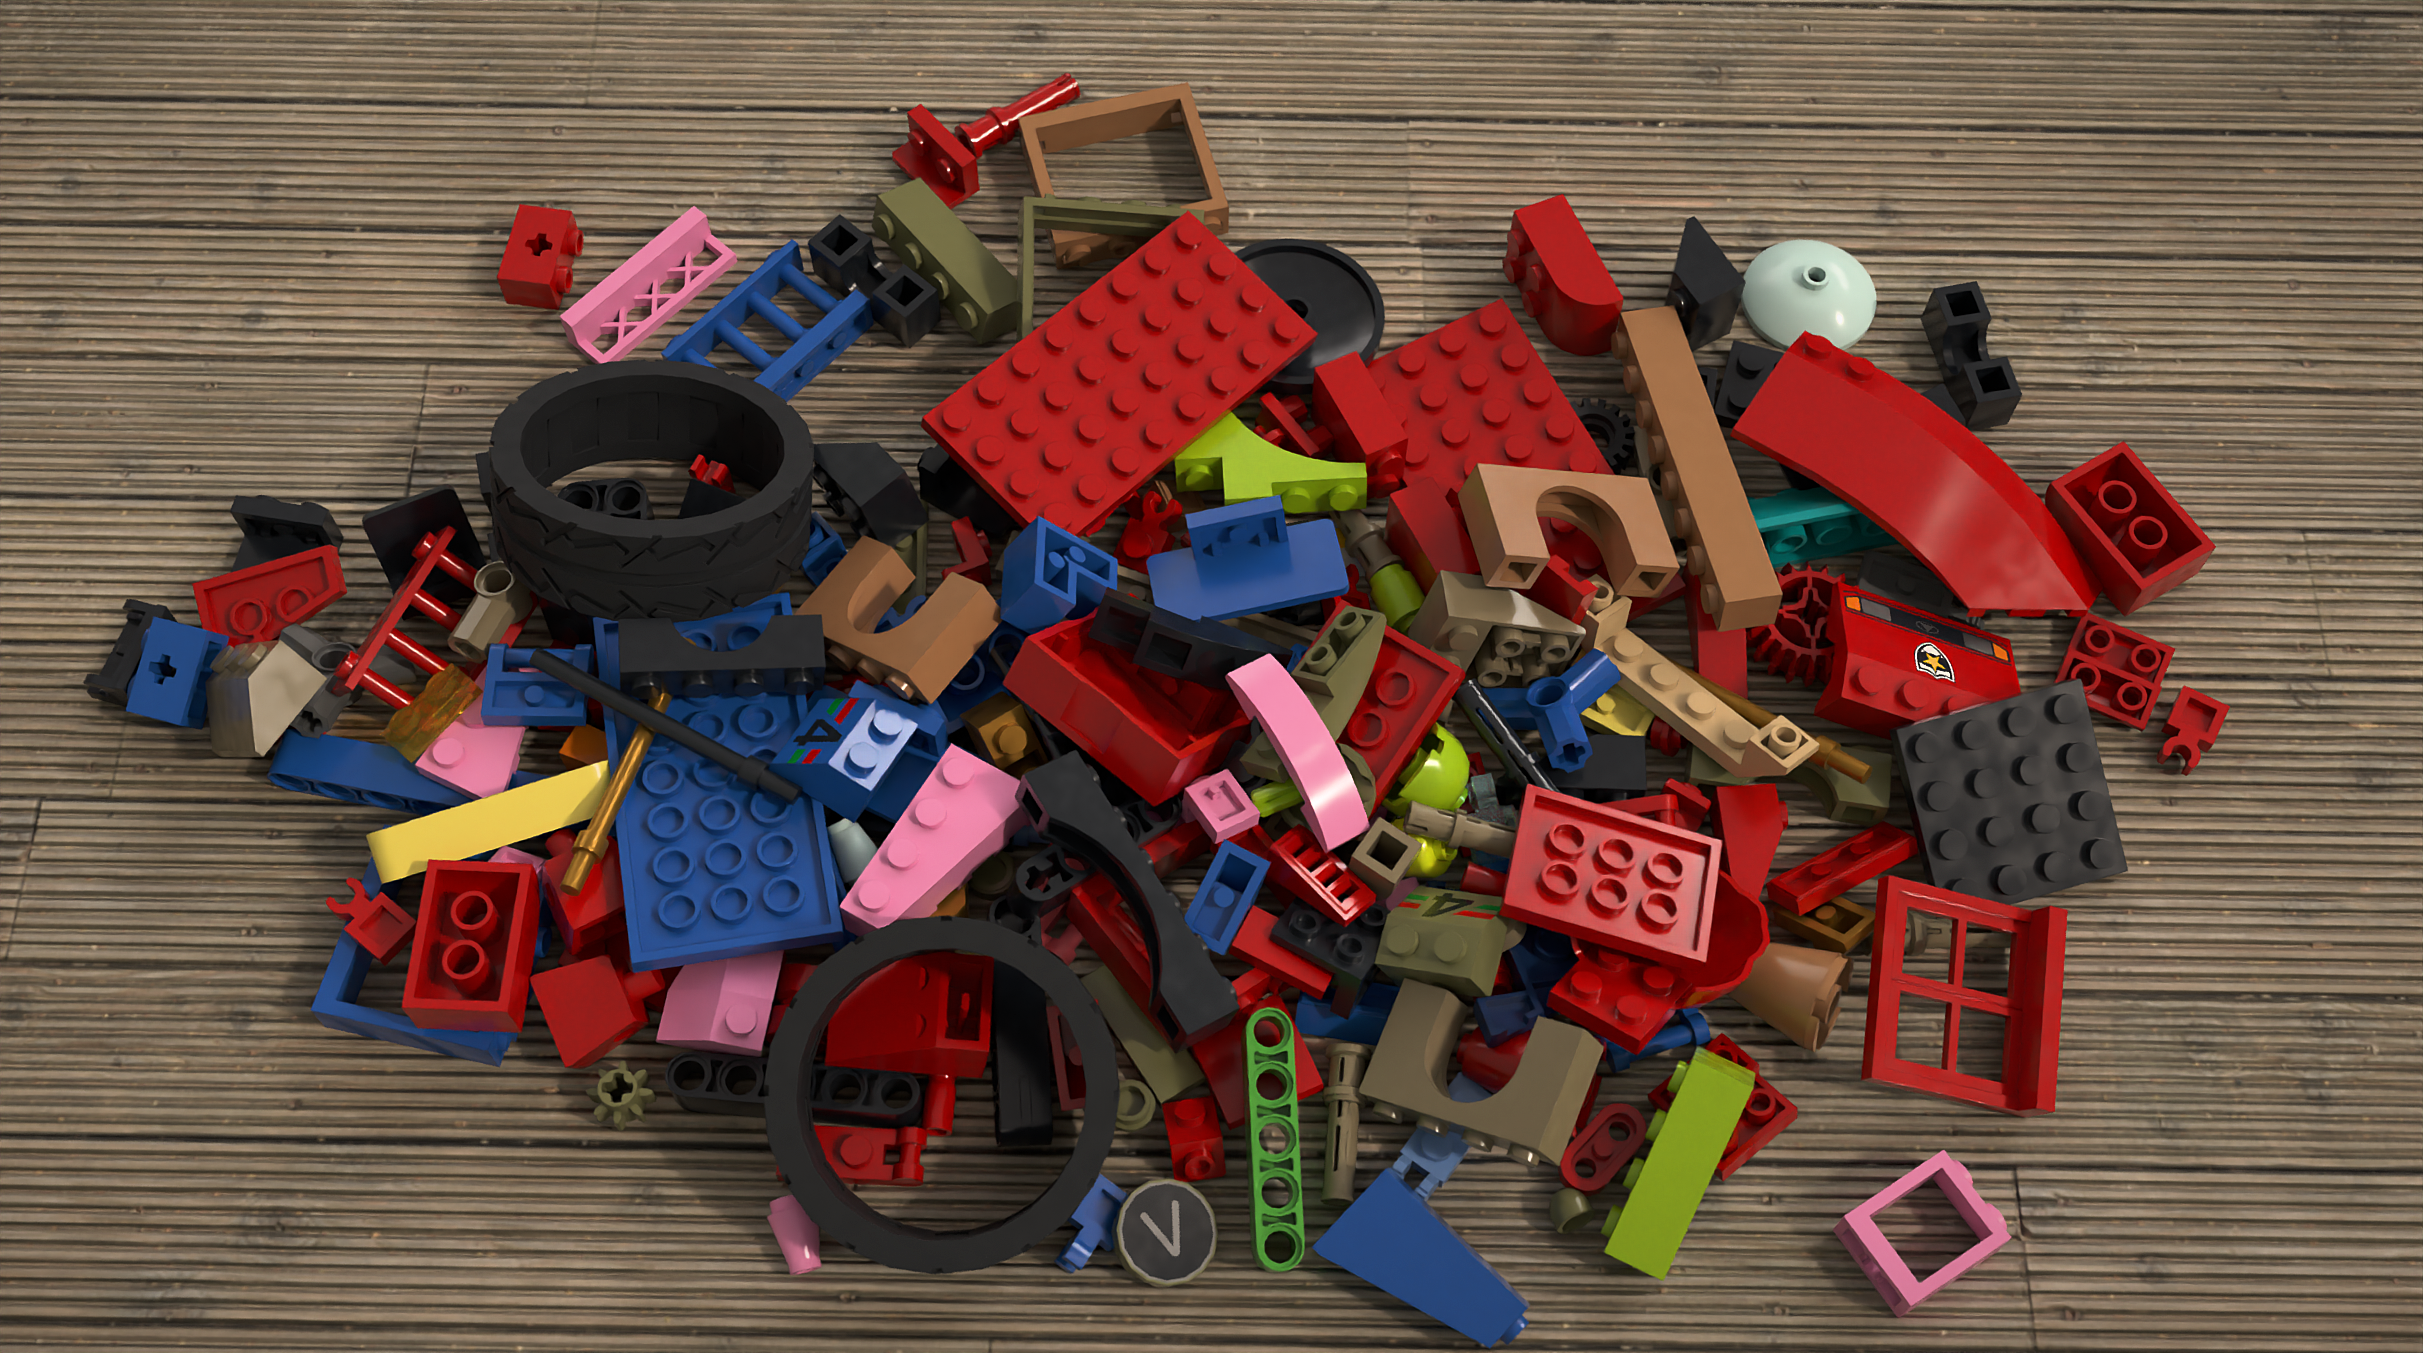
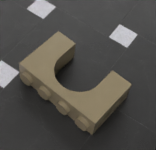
(1526, 1117)

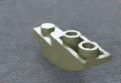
(1331, 678)

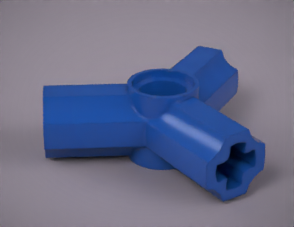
(1554, 707)

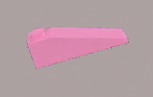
(721, 1005)

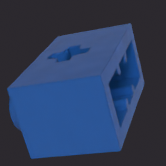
(181, 697)

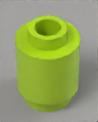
(1396, 596)

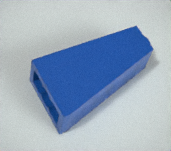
(1421, 1259)

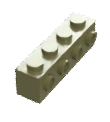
(949, 258)

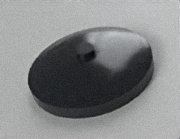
(1329, 295)

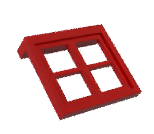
(2029, 1010)

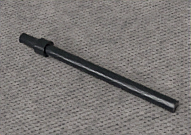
(750, 771)

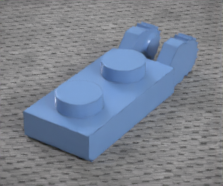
(1438, 1156)

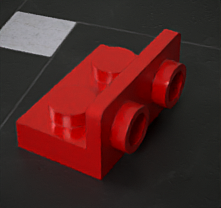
(937, 159)

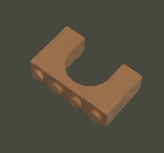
(1611, 509)
(920, 653)

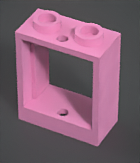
(1882, 1262)

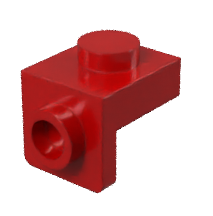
(973, 552)
(1194, 1139)

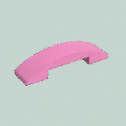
(1304, 748)

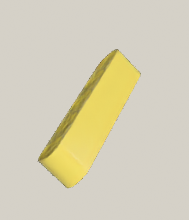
(489, 822)

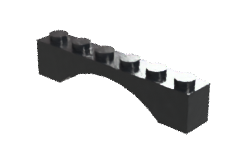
(1072, 812)

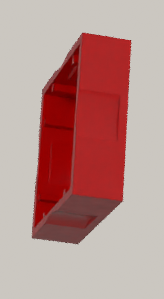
(1113, 718)

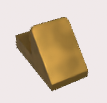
(1831, 926)

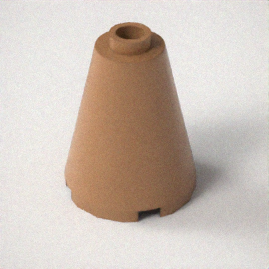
(1797, 991)

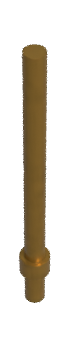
(1829, 750)
(592, 843)

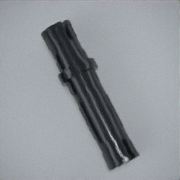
(1471, 699)

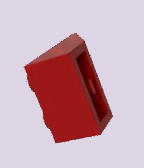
(917, 1017)

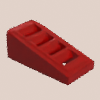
(1301, 851)

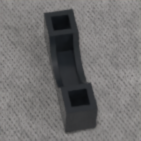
(660, 660)

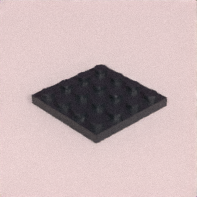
(2010, 796)

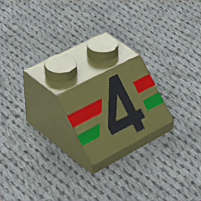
(1444, 940)

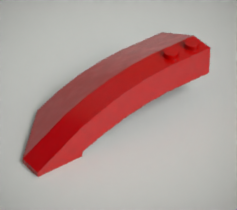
(1917, 480)

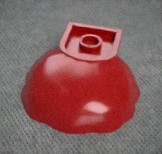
(1635, 996)

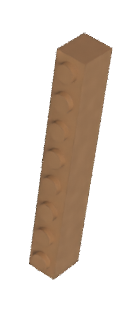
(1696, 470)

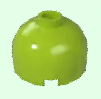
(1433, 775)

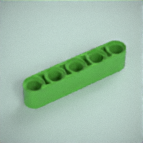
(1280, 1114)

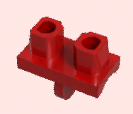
(1280, 426)

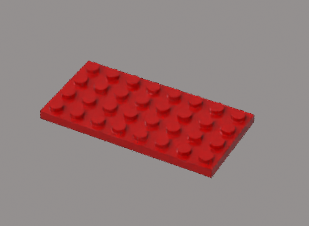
(1119, 380)
(1489, 399)

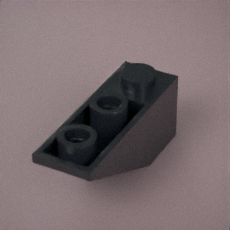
(1610, 774)

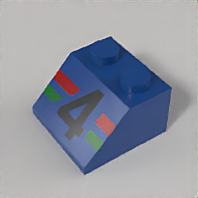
(845, 752)

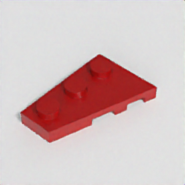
(270, 596)

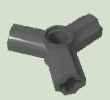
(324, 656)

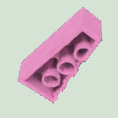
(937, 844)

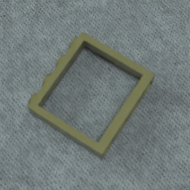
(1080, 215)

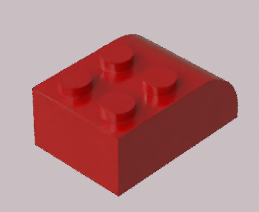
(1562, 278)
(2127, 528)
(473, 946)

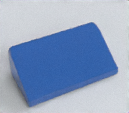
(1364, 1024)

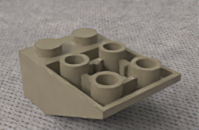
(1493, 632)

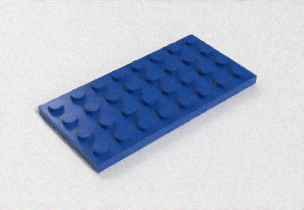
(701, 855)

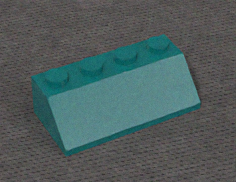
(1813, 526)

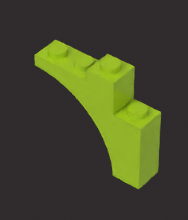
(1254, 469)

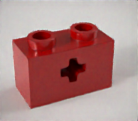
(540, 257)

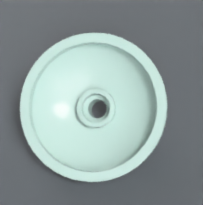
(1786, 302)

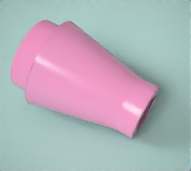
(795, 1235)

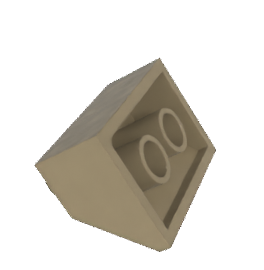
(256, 696)

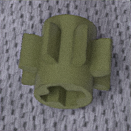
(631, 1104)

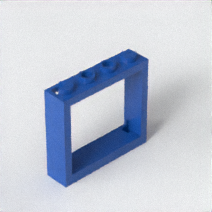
(348, 970)

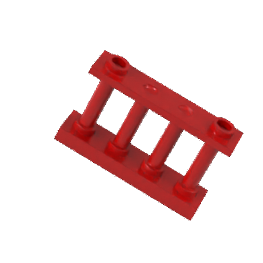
(354, 666)

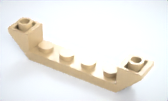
(1684, 702)

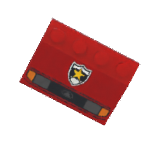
(1906, 664)

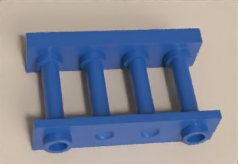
(813, 347)

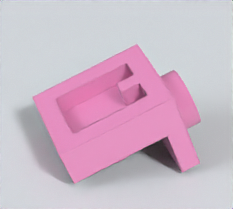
(1219, 806)

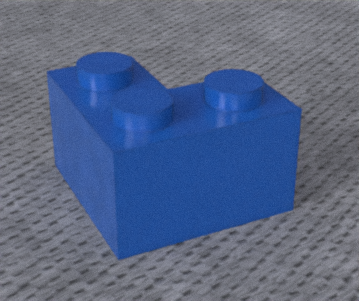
(1052, 577)

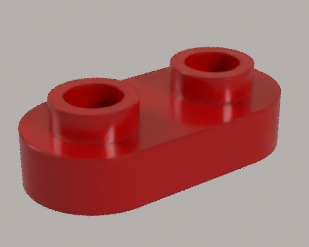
(1600, 1150)

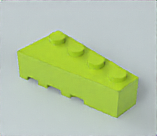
(1679, 1163)

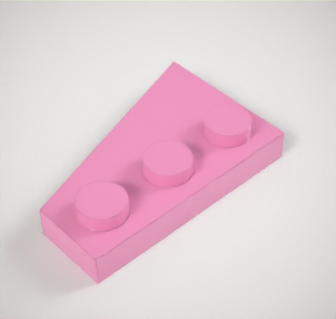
(474, 756)

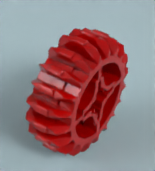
(1789, 640)

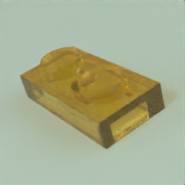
(431, 712)

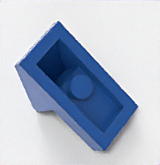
(1226, 895)

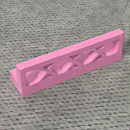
(637, 279)

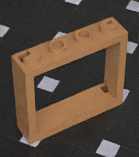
(1108, 121)

